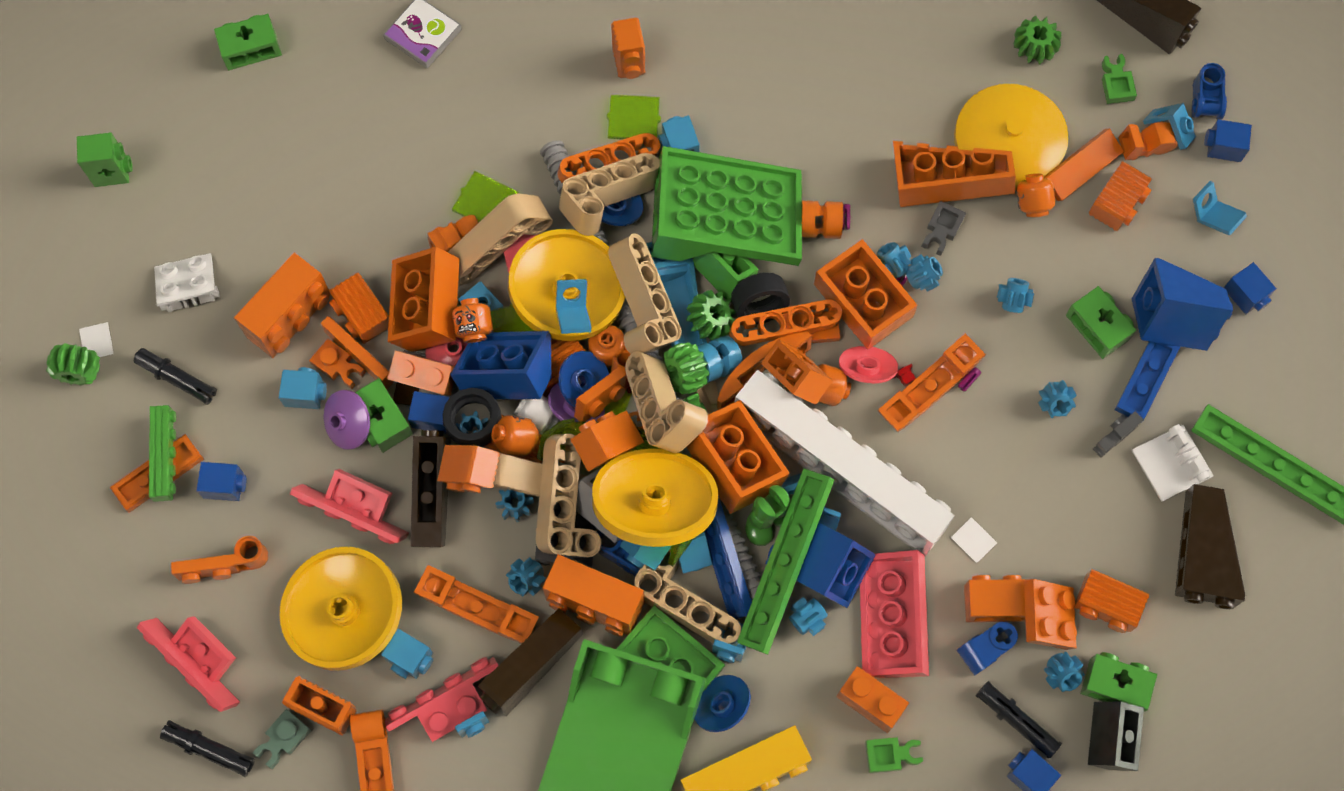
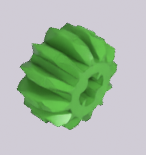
(1037, 39)
(710, 315)
(73, 364)
(686, 368)

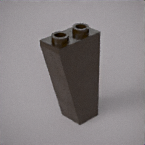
(1161, 21)
(428, 494)
(1208, 551)
(529, 663)

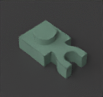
(285, 735)

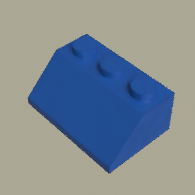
(507, 365)

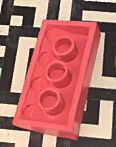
(895, 616)

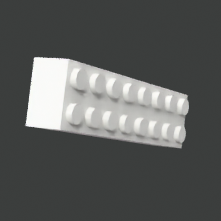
(856, 470)

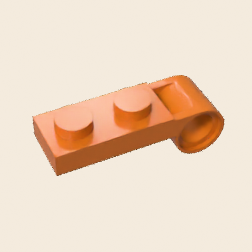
(604, 392)
(221, 566)
(372, 751)

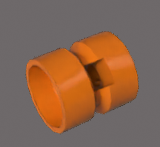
(831, 219)

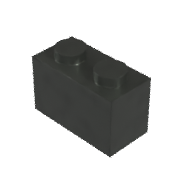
(1115, 736)

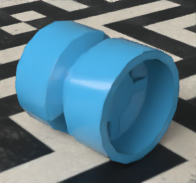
(722, 357)

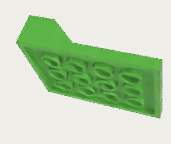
(726, 208)
(622, 724)

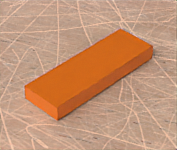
(1084, 164)
(356, 351)
(134, 487)

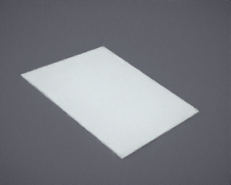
(97, 339)
(974, 540)

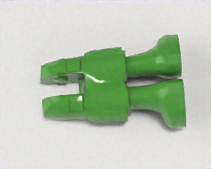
(765, 513)

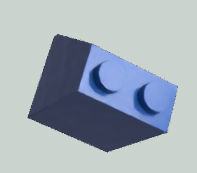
(1179, 307)
(834, 565)

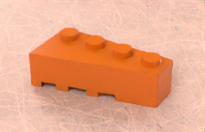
(951, 174)

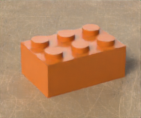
(867, 292)
(423, 299)
(283, 305)
(737, 457)
(593, 596)

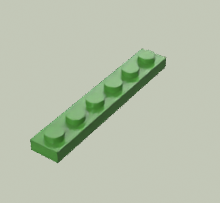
(1271, 461)
(785, 561)

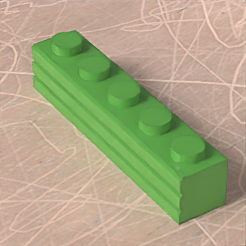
(161, 453)

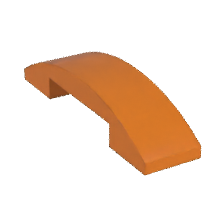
(751, 363)
(932, 383)
(475, 605)

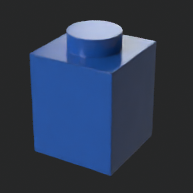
(1228, 140)
(1250, 289)
(427, 411)
(221, 481)
(1032, 772)

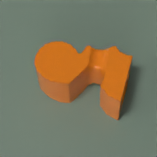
(1154, 139)
(450, 235)

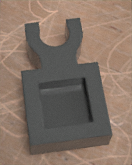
(944, 225)
(1121, 429)

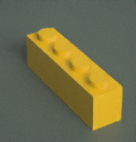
(755, 766)

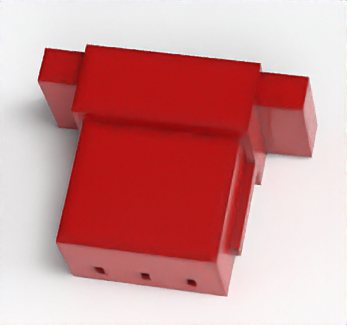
(905, 375)

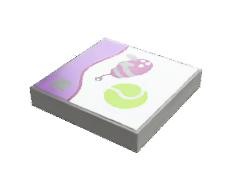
(422, 32)

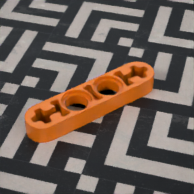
(606, 154)
(784, 318)

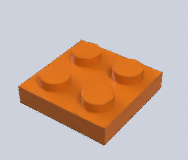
(1050, 614)

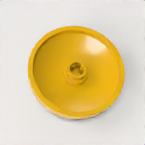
(1015, 121)
(564, 256)
(654, 497)
(340, 608)

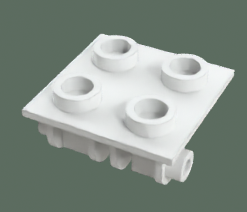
(185, 280)
(1172, 462)

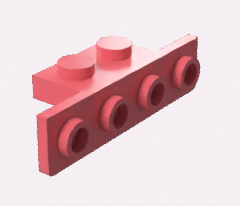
(353, 501)
(197, 657)
(448, 705)

